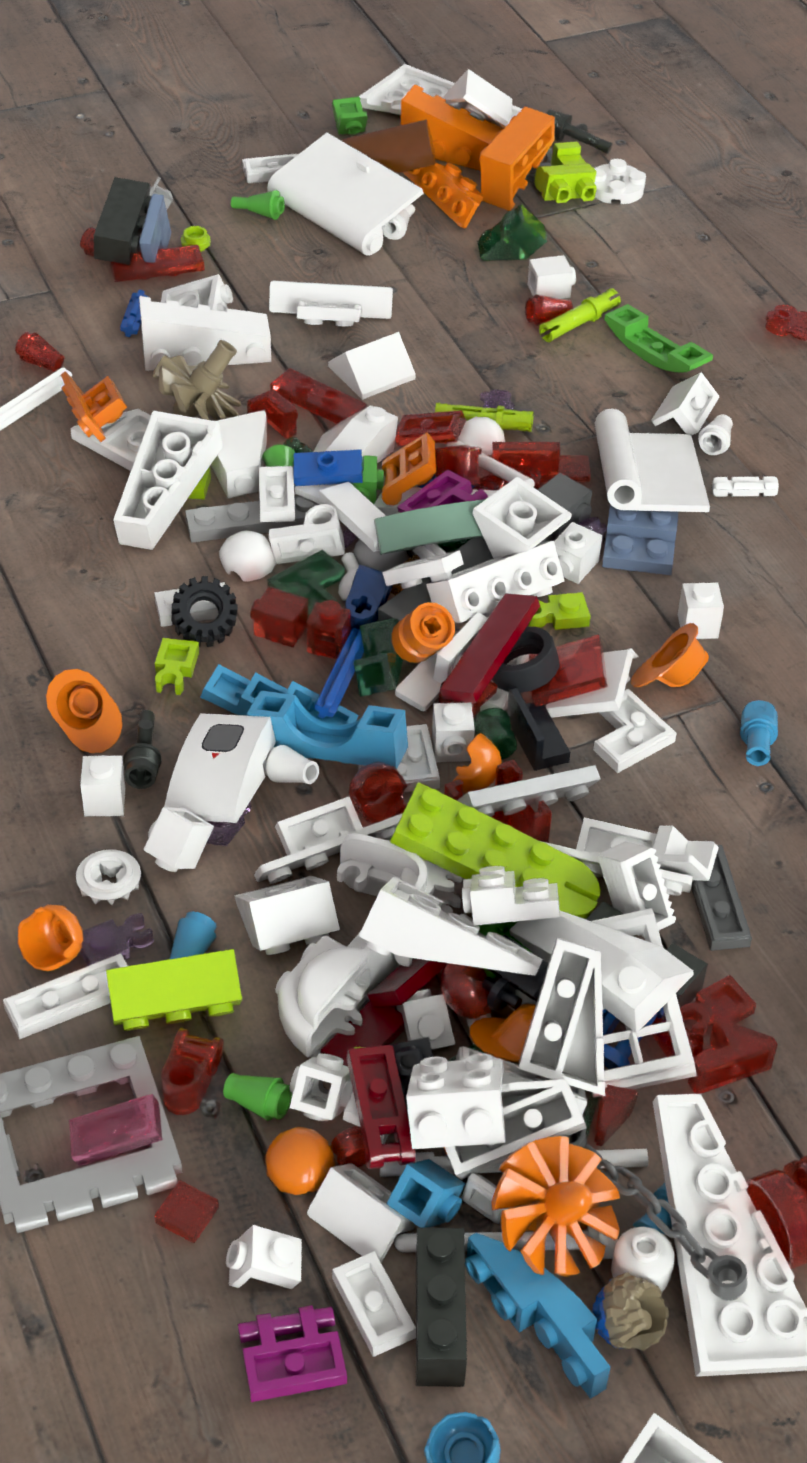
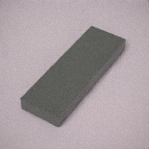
(721, 908)

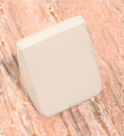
(479, 1195)

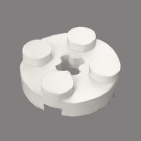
(619, 182)

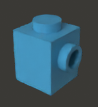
(427, 1194)

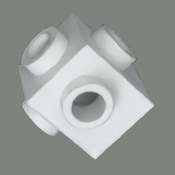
(310, 1093)

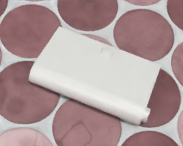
(344, 192)
(648, 468)

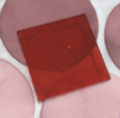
(578, 673)

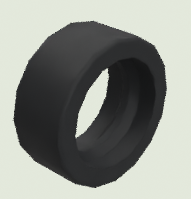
(535, 672)

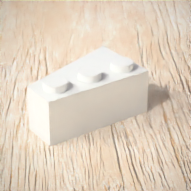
(530, 1113)

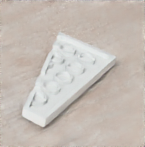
(388, 93)
(769, 1320)

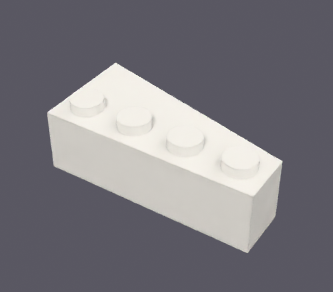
(196, 331)

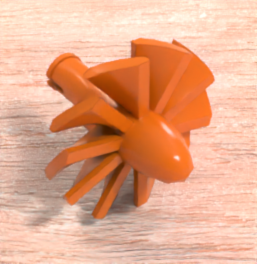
(549, 1190)

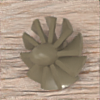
(198, 385)

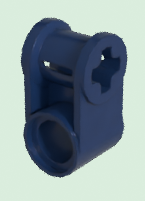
(366, 596)

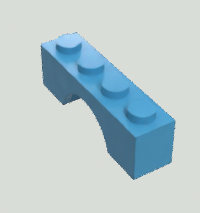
(373, 738)

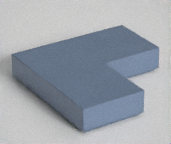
(156, 229)

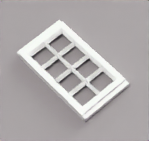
(658, 1070)

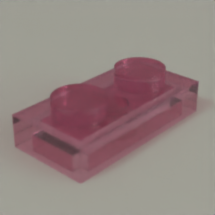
(115, 1129)

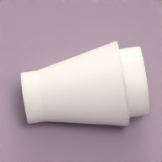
(716, 436)
(288, 766)

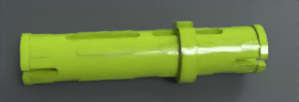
(589, 310)
(505, 418)

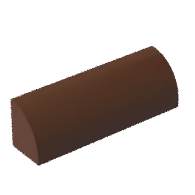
(398, 147)

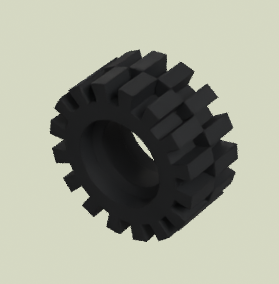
(207, 591)

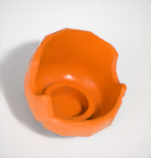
(483, 765)
(50, 937)
(299, 1160)

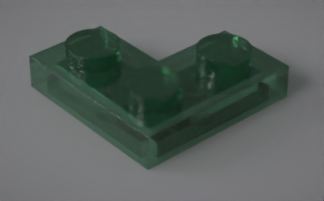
(310, 578)

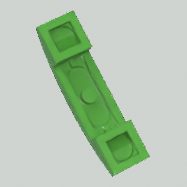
(633, 331)

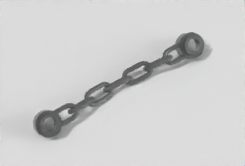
(719, 1270)

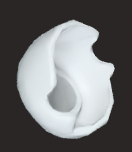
(481, 433)
(247, 555)

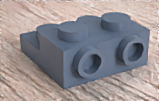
(640, 540)

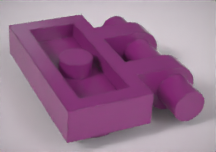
(443, 490)
(293, 1364)

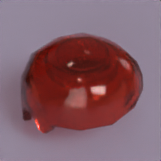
(378, 792)
(464, 991)

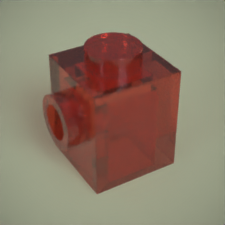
(280, 616)

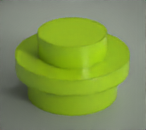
(196, 236)

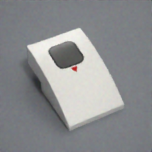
(221, 766)

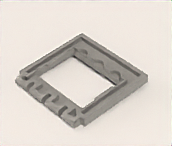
(109, 1180)

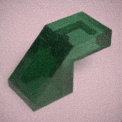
(381, 665)

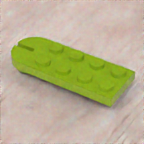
(468, 840)

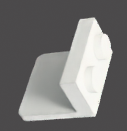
(456, 1102)

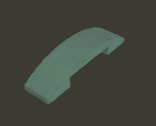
(427, 527)

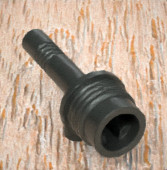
(579, 132)
(142, 759)

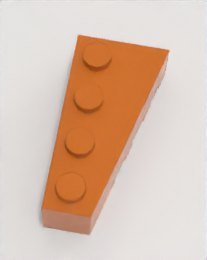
(454, 132)

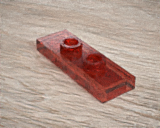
(168, 262)
(316, 396)

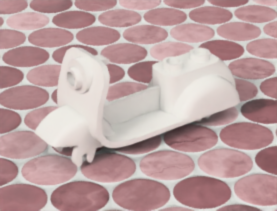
(335, 979)

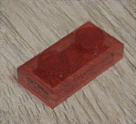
(441, 426)

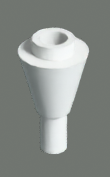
(398, 225)

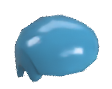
(463, 1439)

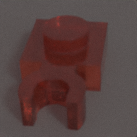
(718, 1001)

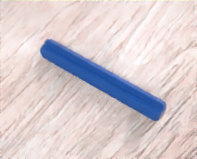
(340, 675)

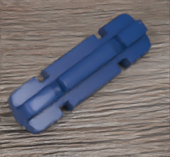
(132, 318)

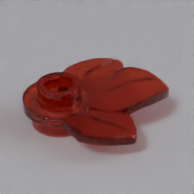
(787, 320)

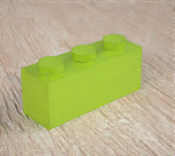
(174, 989)

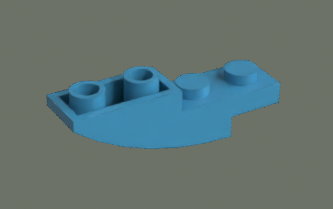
(540, 1300)

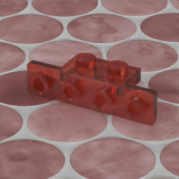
(543, 457)

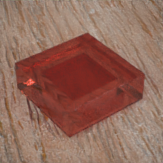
(186, 1211)

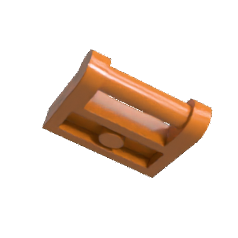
(413, 463)

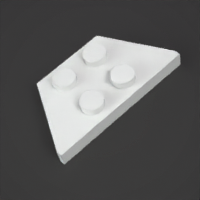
(121, 440)

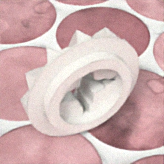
(111, 864)

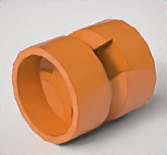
(423, 632)

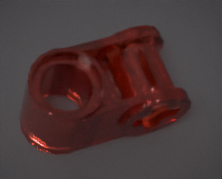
(460, 460)
(189, 1071)

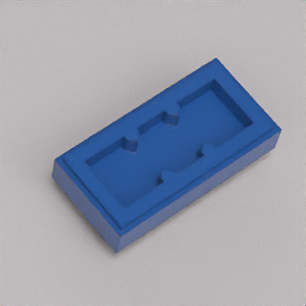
(328, 467)

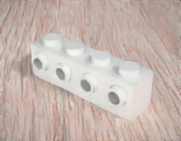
(485, 584)

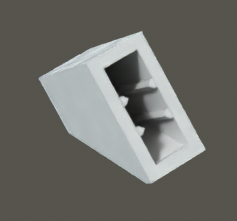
(241, 455)

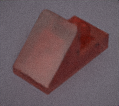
(733, 1056)

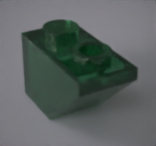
(512, 238)

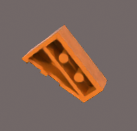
(513, 155)

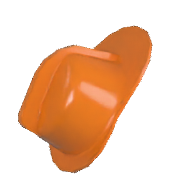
(675, 662)
(84, 710)
(502, 1036)

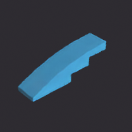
(238, 694)

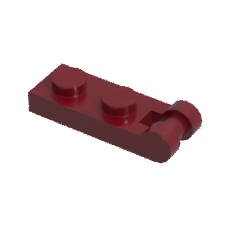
(380, 1105)

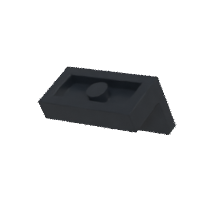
(536, 733)

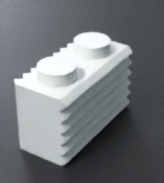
(636, 881)

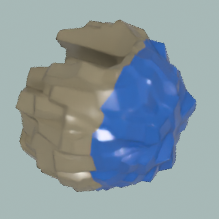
(630, 1313)

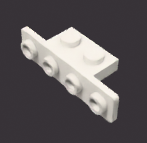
(330, 301)
(424, 682)
(319, 834)
(601, 836)

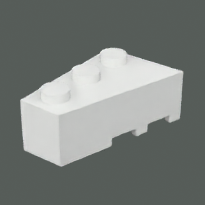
(567, 1020)

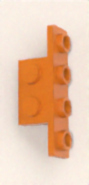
(448, 190)
(95, 407)

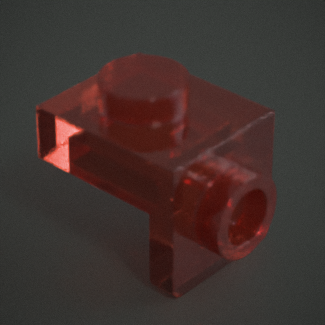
(279, 412)

